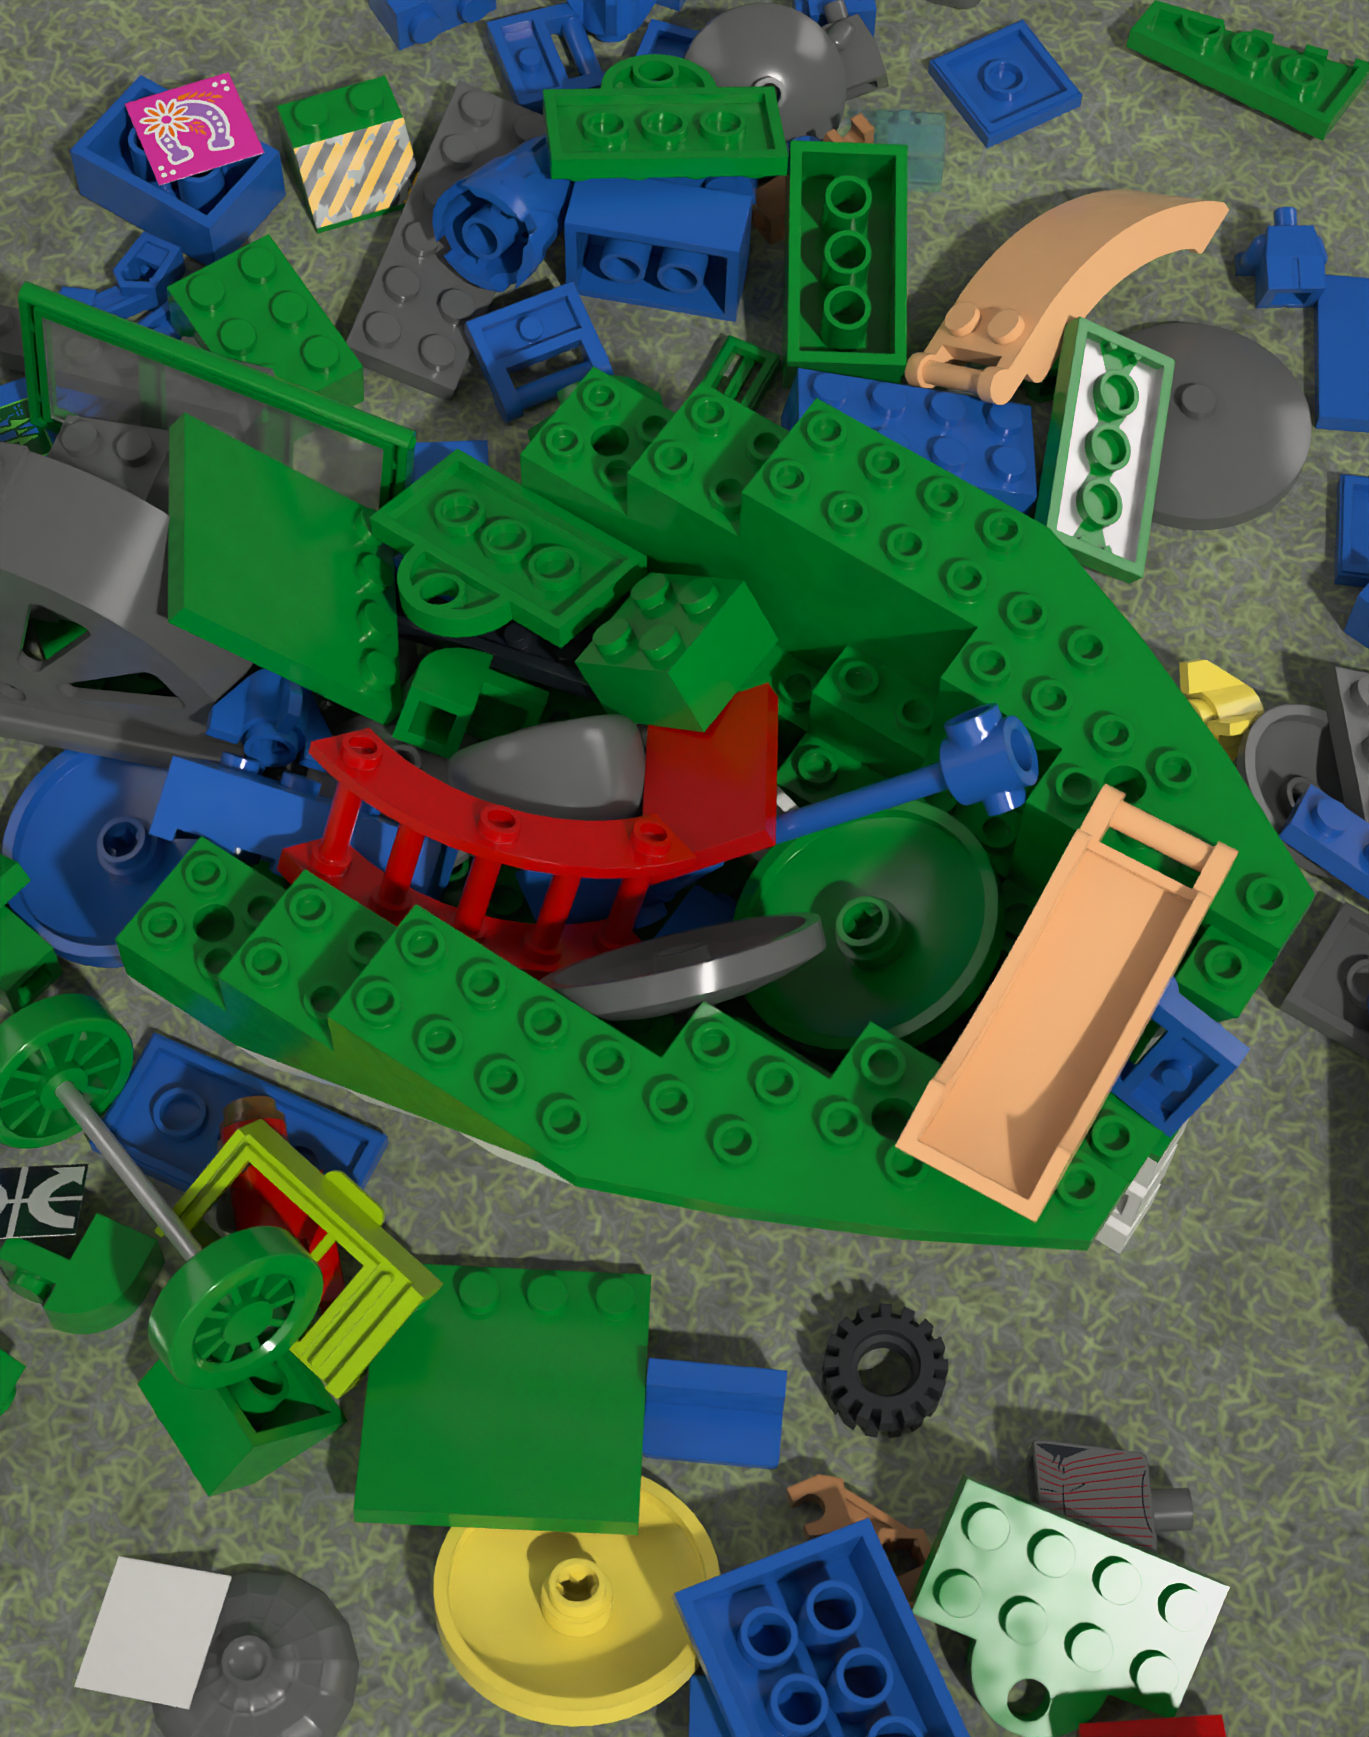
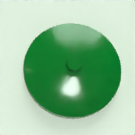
(905, 921)

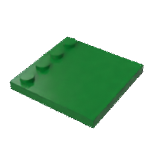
(280, 571)
(510, 1404)

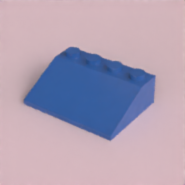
(818, 1645)

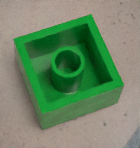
(677, 650)

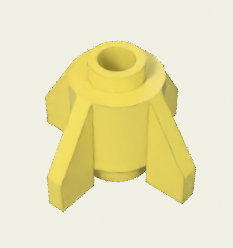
(1220, 701)

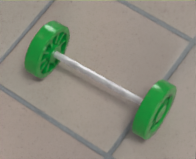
(230, 1302)

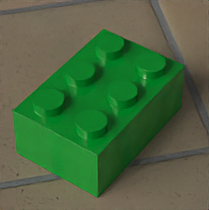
(264, 315)

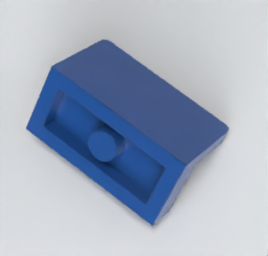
(713, 1413)

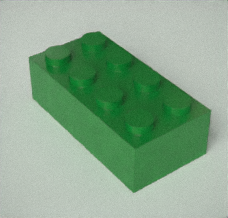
(845, 260)

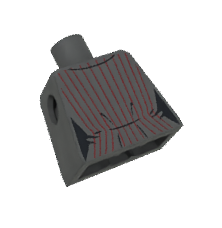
(1106, 1491)

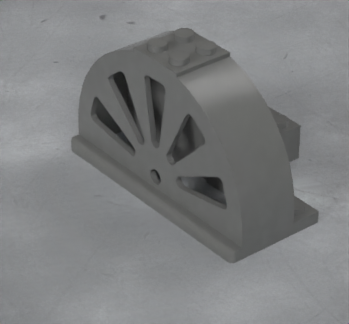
(92, 549)

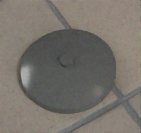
(1230, 430)
(690, 967)

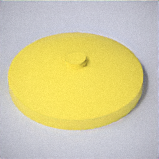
(573, 1619)

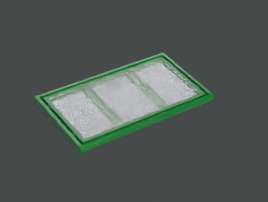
(130, 374)

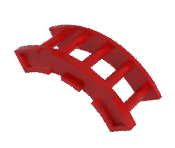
(495, 836)

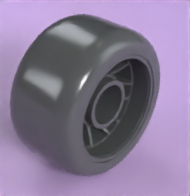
(558, 769)

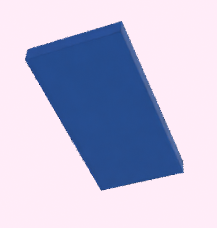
(177, 1101)

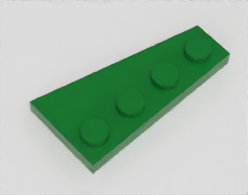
(1246, 65)

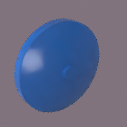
(88, 852)

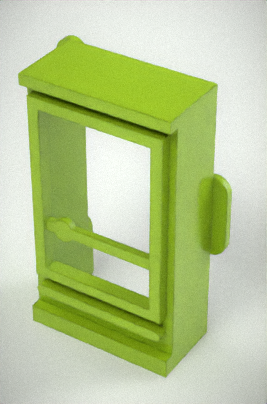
(374, 1300)

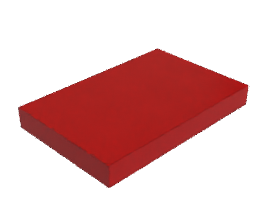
(717, 783)

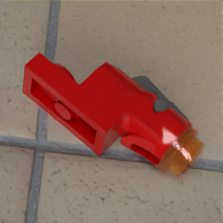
(257, 1202)

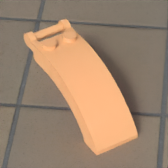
(1048, 276)
(1064, 1010)

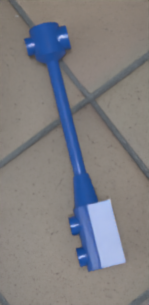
(978, 761)

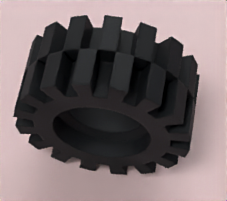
(892, 1332)

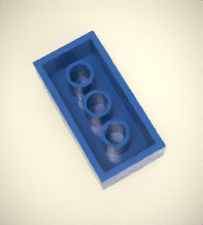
(957, 432)

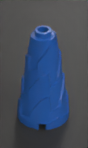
(503, 217)

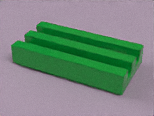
(752, 354)

